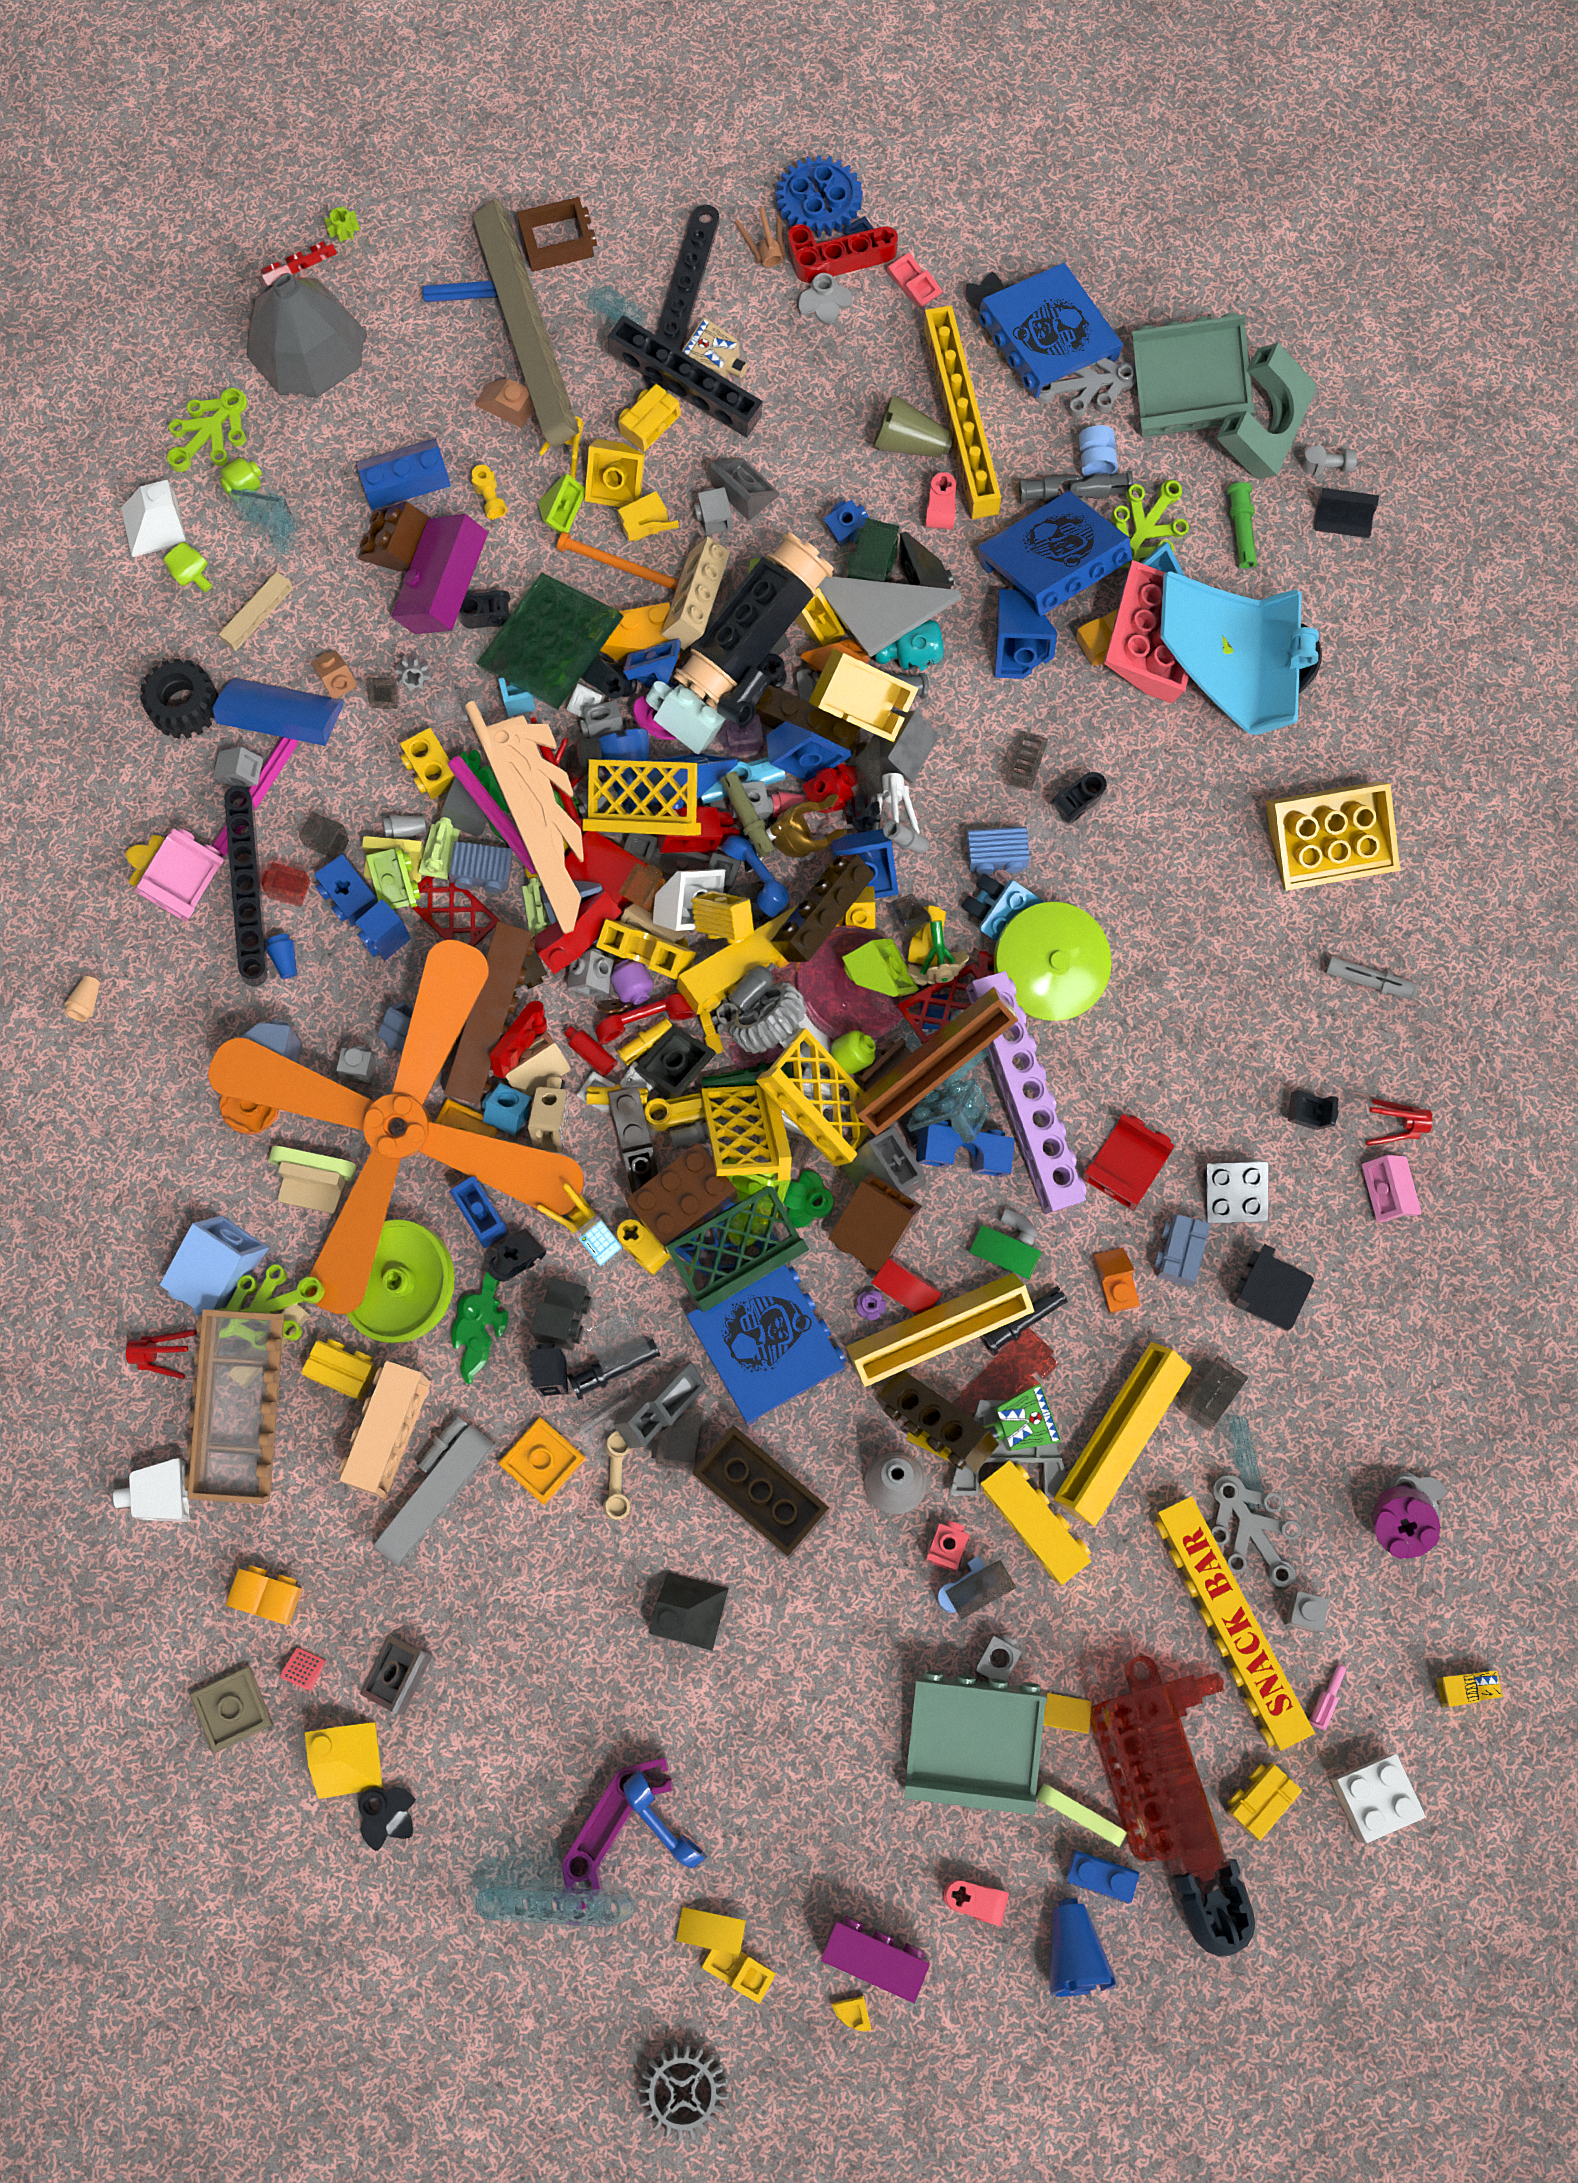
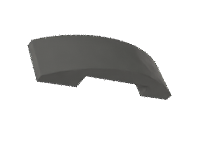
(647, 850)

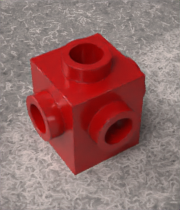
(826, 783)

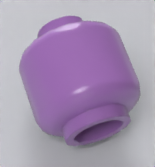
(632, 981)

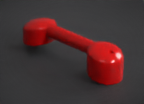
(613, 1025)

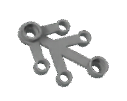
(1092, 383)
(1252, 1525)

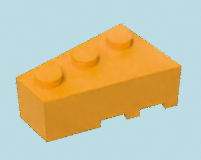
(638, 631)

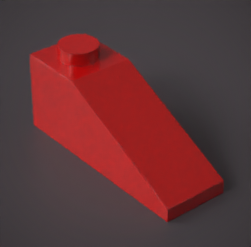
(562, 949)

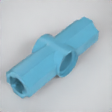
(754, 772)

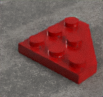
(296, 263)

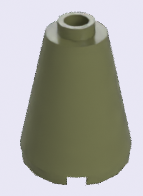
(910, 431)

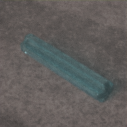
(1246, 1457)

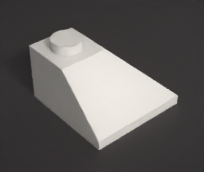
(153, 519)
(673, 900)

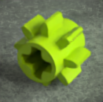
(342, 223)

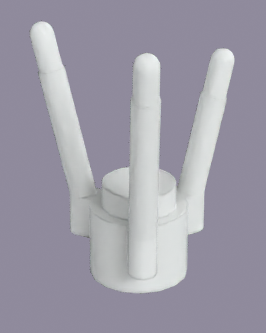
(893, 792)

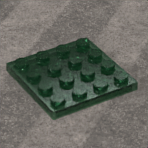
(550, 640)

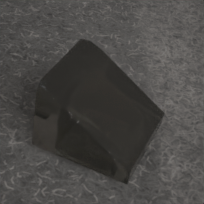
(382, 693)

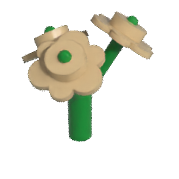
(947, 968)

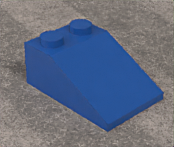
(709, 771)

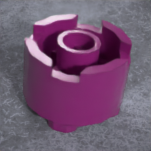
(1409, 1539)

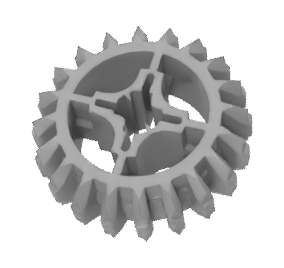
(769, 1019)
(671, 2079)

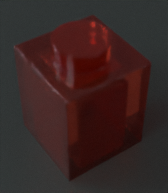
(286, 884)

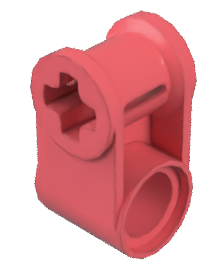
(941, 504)
(981, 1903)

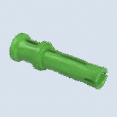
(1242, 514)

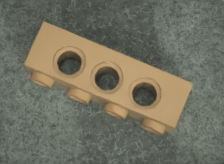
(696, 592)

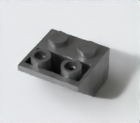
(889, 1160)

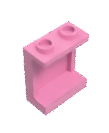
(179, 874)

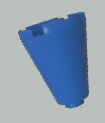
(628, 747)
(1076, 1953)

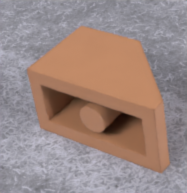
(507, 401)

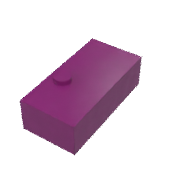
(439, 574)

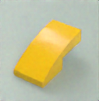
(711, 1930)
(740, 1972)

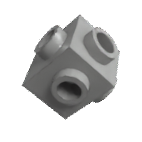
(759, 799)
(590, 973)

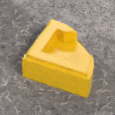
(853, 2013)

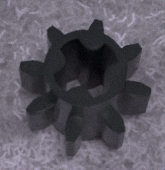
(862, 812)

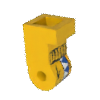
(1468, 1688)

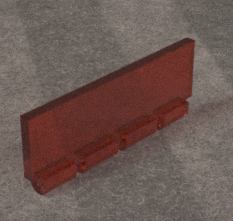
(1009, 1372)

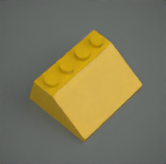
(1334, 834)

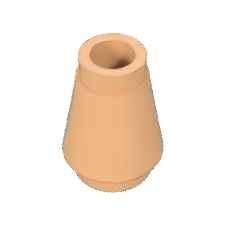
(83, 999)

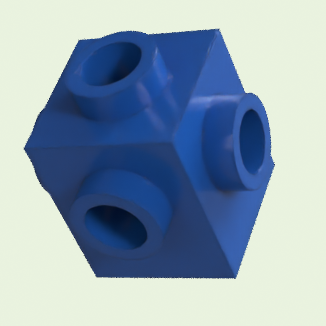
(844, 512)

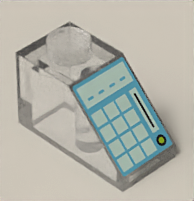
(600, 1245)

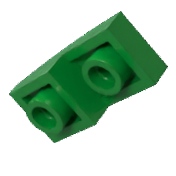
(1005, 1252)

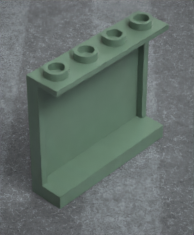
(1192, 374)
(975, 1742)

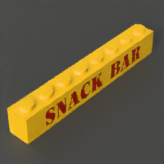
(962, 412)
(1233, 1624)

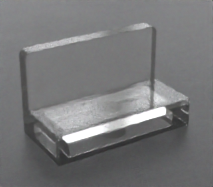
(596, 1415)

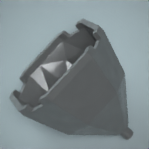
(303, 337)

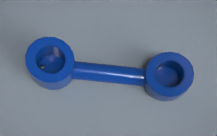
(773, 895)
(639, 1798)

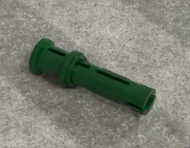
(742, 1077)

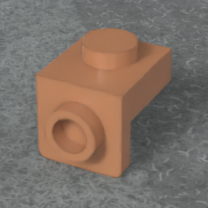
(334, 674)

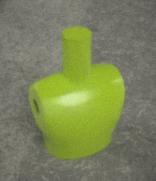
(187, 566)

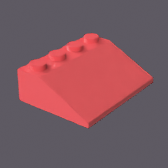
(1135, 641)

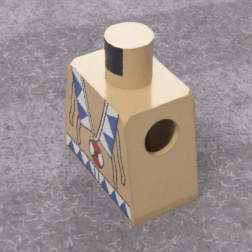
(716, 350)
(550, 1116)

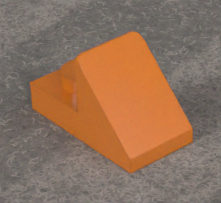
(1116, 1280)

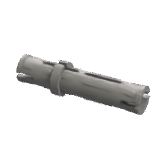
(1372, 978)

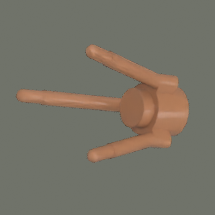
(770, 251)

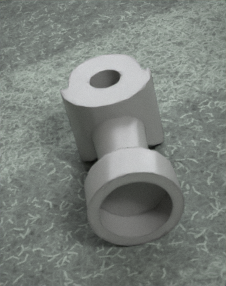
(1317, 460)

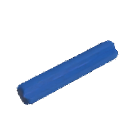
(459, 291)

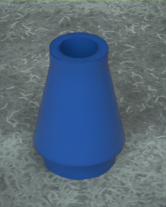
(282, 954)

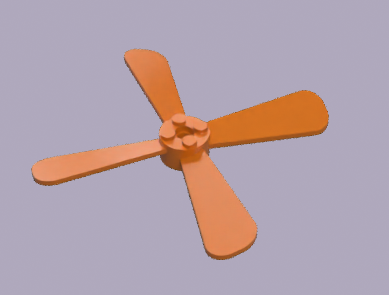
(445, 998)

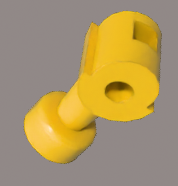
(485, 484)

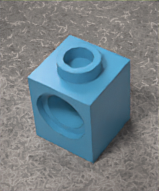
(506, 1109)

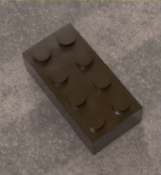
(761, 1492)

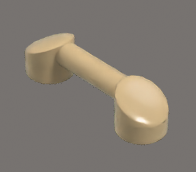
(615, 1508)

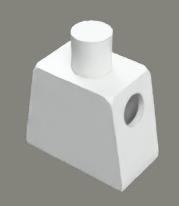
(156, 1493)

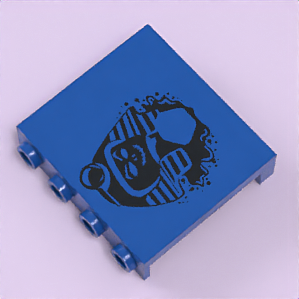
(1048, 327)
(1056, 551)
(767, 1343)

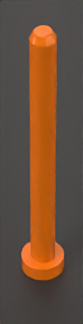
(565, 542)

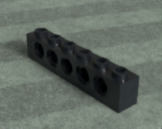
(684, 376)

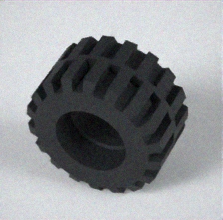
(166, 682)

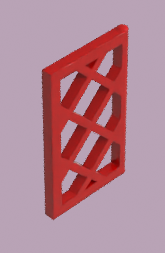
(448, 933)
(925, 997)

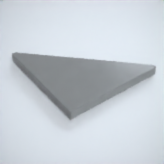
(883, 611)

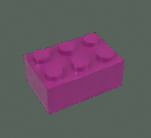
(876, 1958)

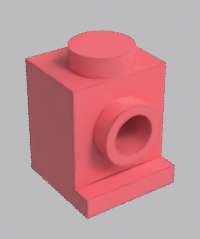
(948, 1558)

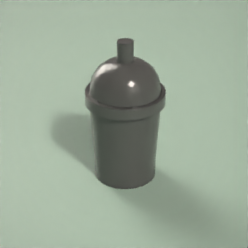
(752, 987)

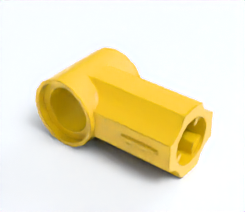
(922, 941)
(678, 1110)

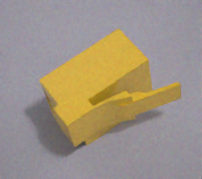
(645, 517)

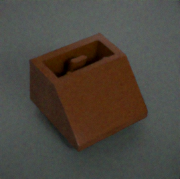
(393, 536)

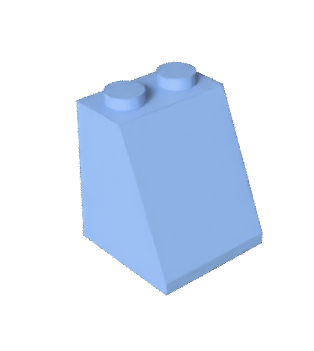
(211, 1263)

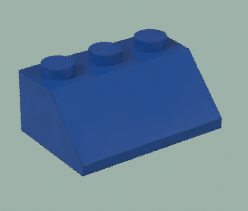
(403, 474)

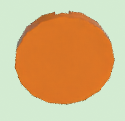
(246, 1117)

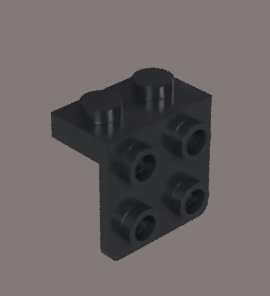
(1272, 1289)

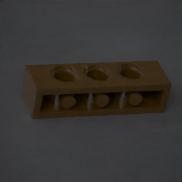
(975, 1441)

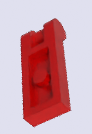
(518, 1038)

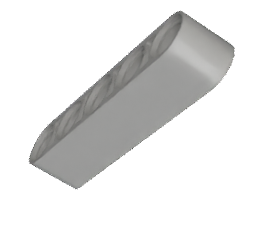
(433, 1495)

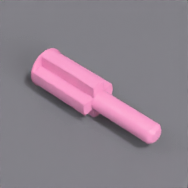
(1327, 1701)

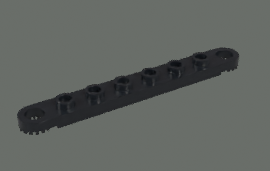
(687, 280)

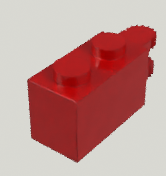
(711, 832)

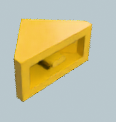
(820, 621)

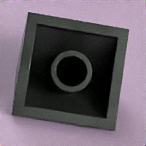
(674, 1063)

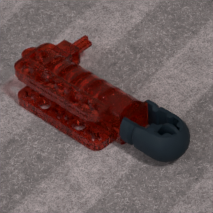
(1172, 1800)

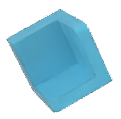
(515, 699)

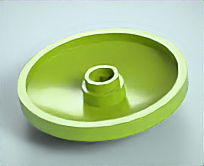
(1055, 960)
(406, 1286)

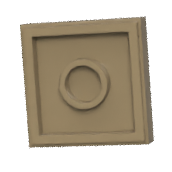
(231, 1709)

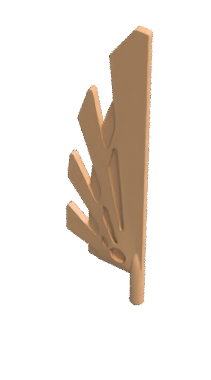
(530, 798)

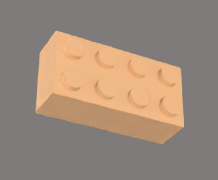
(384, 1430)

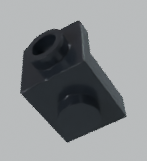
(1312, 1110)

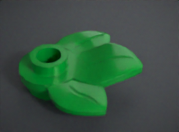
(801, 1199)

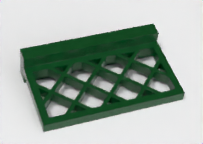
(742, 1274)

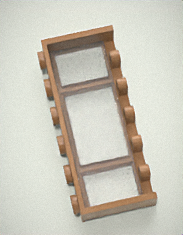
(234, 1406)

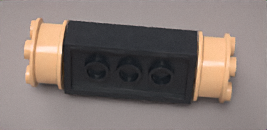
(753, 619)

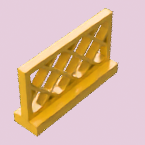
(642, 823)
(809, 1118)
(769, 1128)

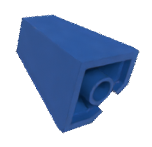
(1021, 636)

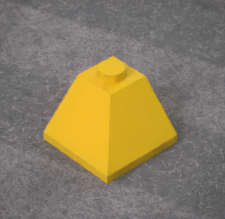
(613, 473)
(344, 1759)

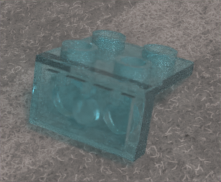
(268, 511)
(960, 1103)

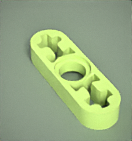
(313, 1160)
(1081, 1814)

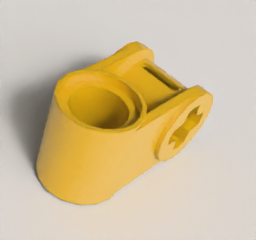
(644, 1249)

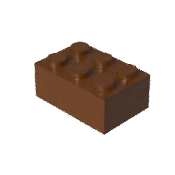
(681, 1196)

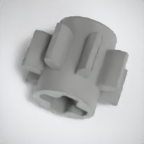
(414, 665)
(725, 1008)

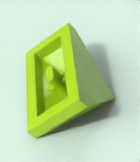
(562, 503)

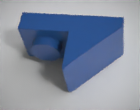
(655, 659)

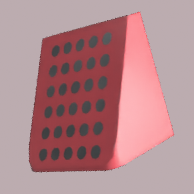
(303, 1669)

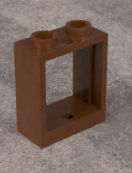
(559, 253)

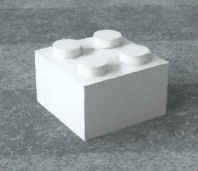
(1377, 1798)

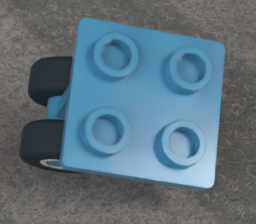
(998, 904)

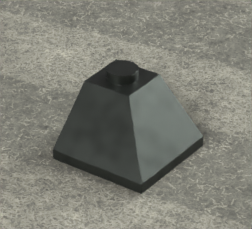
(921, 565)
(689, 1611)

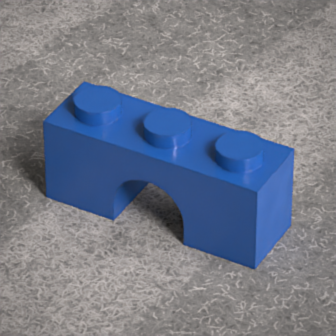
(990, 1151)

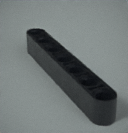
(246, 872)

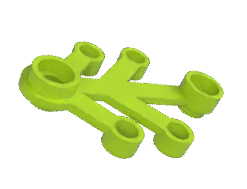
(209, 428)
(1144, 526)
(262, 1303)

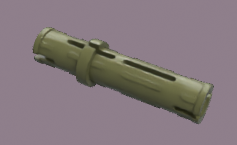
(752, 824)

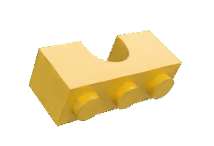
(645, 948)

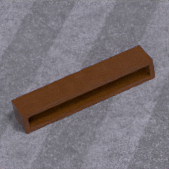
(487, 1018)

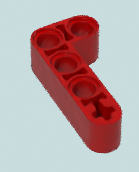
(876, 248)

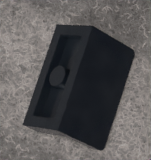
(1345, 512)

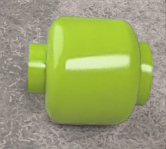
(240, 475)
(853, 1051)

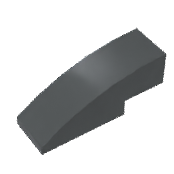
(660, 1406)

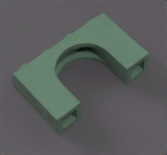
(1290, 393)

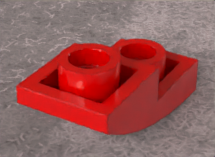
(906, 1287)

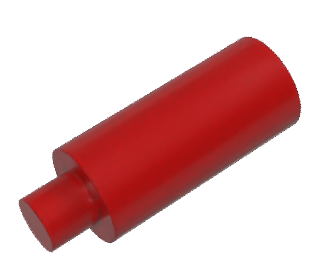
(590, 1051)

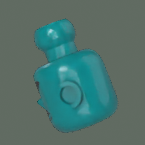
(916, 648)

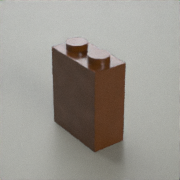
(874, 1222)

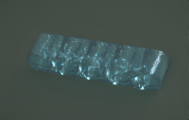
(567, 1901)

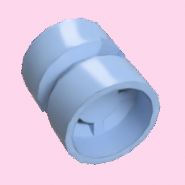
(1098, 450)

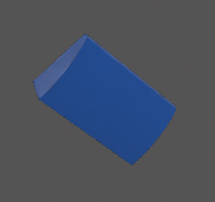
(277, 711)

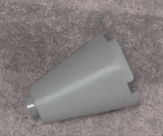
(895, 1495)

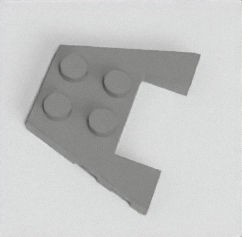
(1053, 1473)

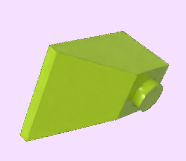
(880, 968)

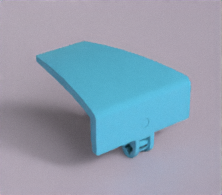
(1261, 676)

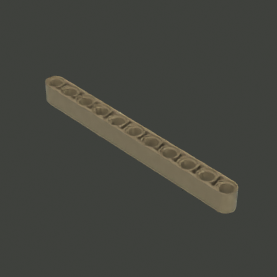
(525, 324)

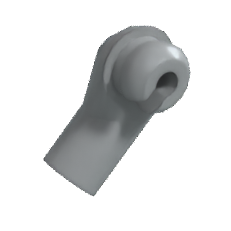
(1021, 1223)

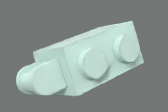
(684, 715)

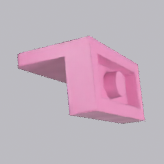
(1391, 1188)

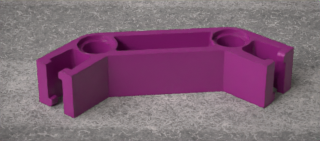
(606, 1825)

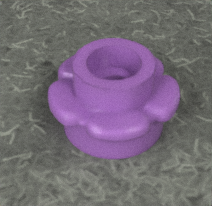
(867, 1312)

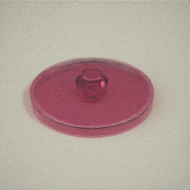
(834, 1000)

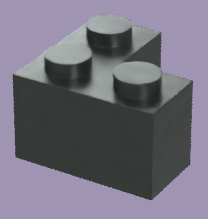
(560, 1315)

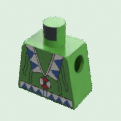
(1024, 1421)

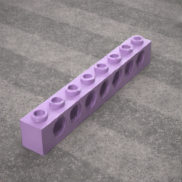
(1021, 1109)

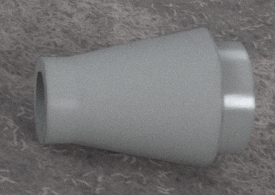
(403, 826)

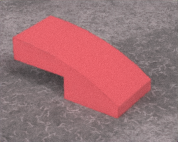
(913, 281)

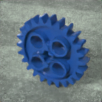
(804, 203)

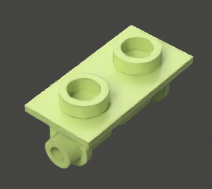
(439, 849)
(535, 907)

